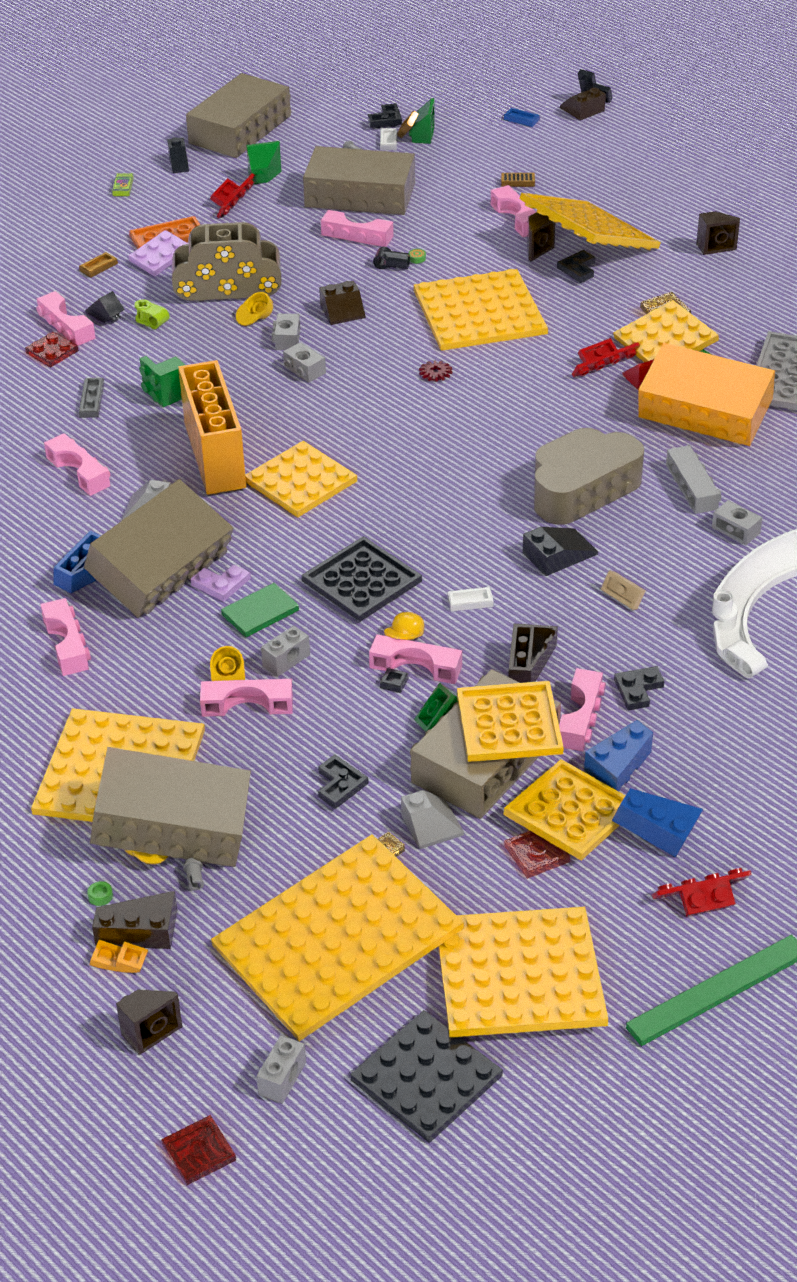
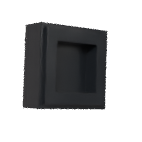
(394, 680)

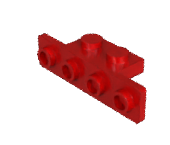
(229, 194)
(602, 354)
(704, 895)

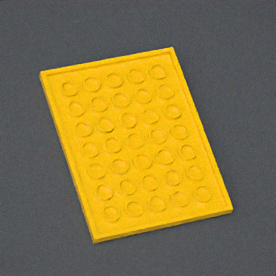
(336, 936)

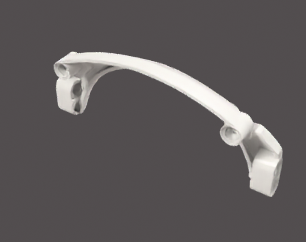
(738, 593)

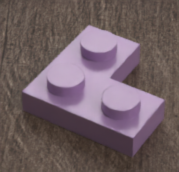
(221, 586)

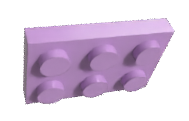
(156, 253)

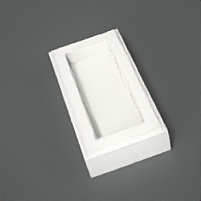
(388, 139)
(470, 599)

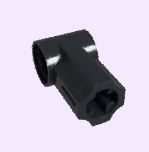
(386, 258)

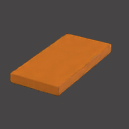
(179, 228)

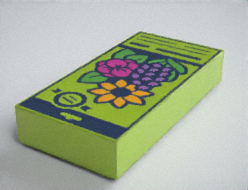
(122, 184)

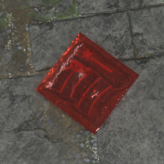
(535, 853)
(198, 1150)

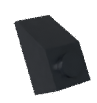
(177, 155)
(106, 308)

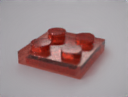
(51, 349)

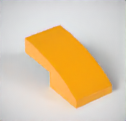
(120, 959)

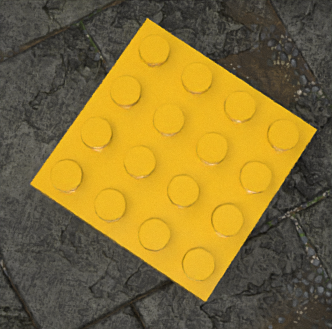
(666, 325)
(300, 478)
(509, 721)
(567, 809)

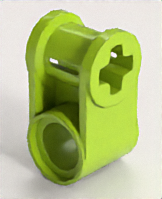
(150, 314)

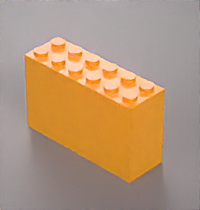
(706, 394)
(212, 427)

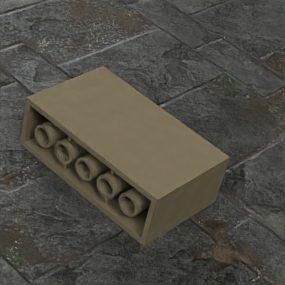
(238, 115)
(359, 180)
(158, 548)
(442, 765)
(170, 807)

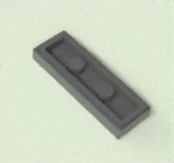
(91, 397)

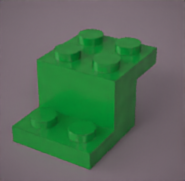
(161, 380)

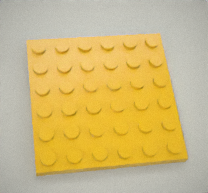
(589, 221)
(479, 309)
(78, 760)
(522, 973)

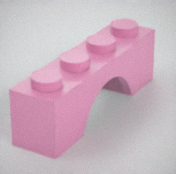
(507, 201)
(376, 232)
(75, 328)
(65, 452)
(70, 652)
(391, 653)
(585, 691)
(220, 696)

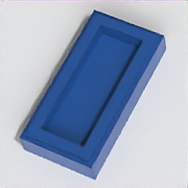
(521, 117)

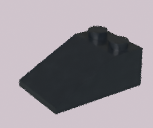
(556, 548)

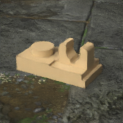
(623, 590)

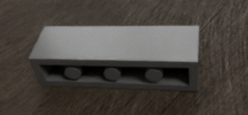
(693, 479)

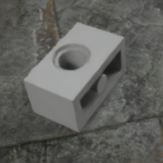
(286, 331)
(304, 362)
(737, 522)
(285, 651)
(281, 1069)

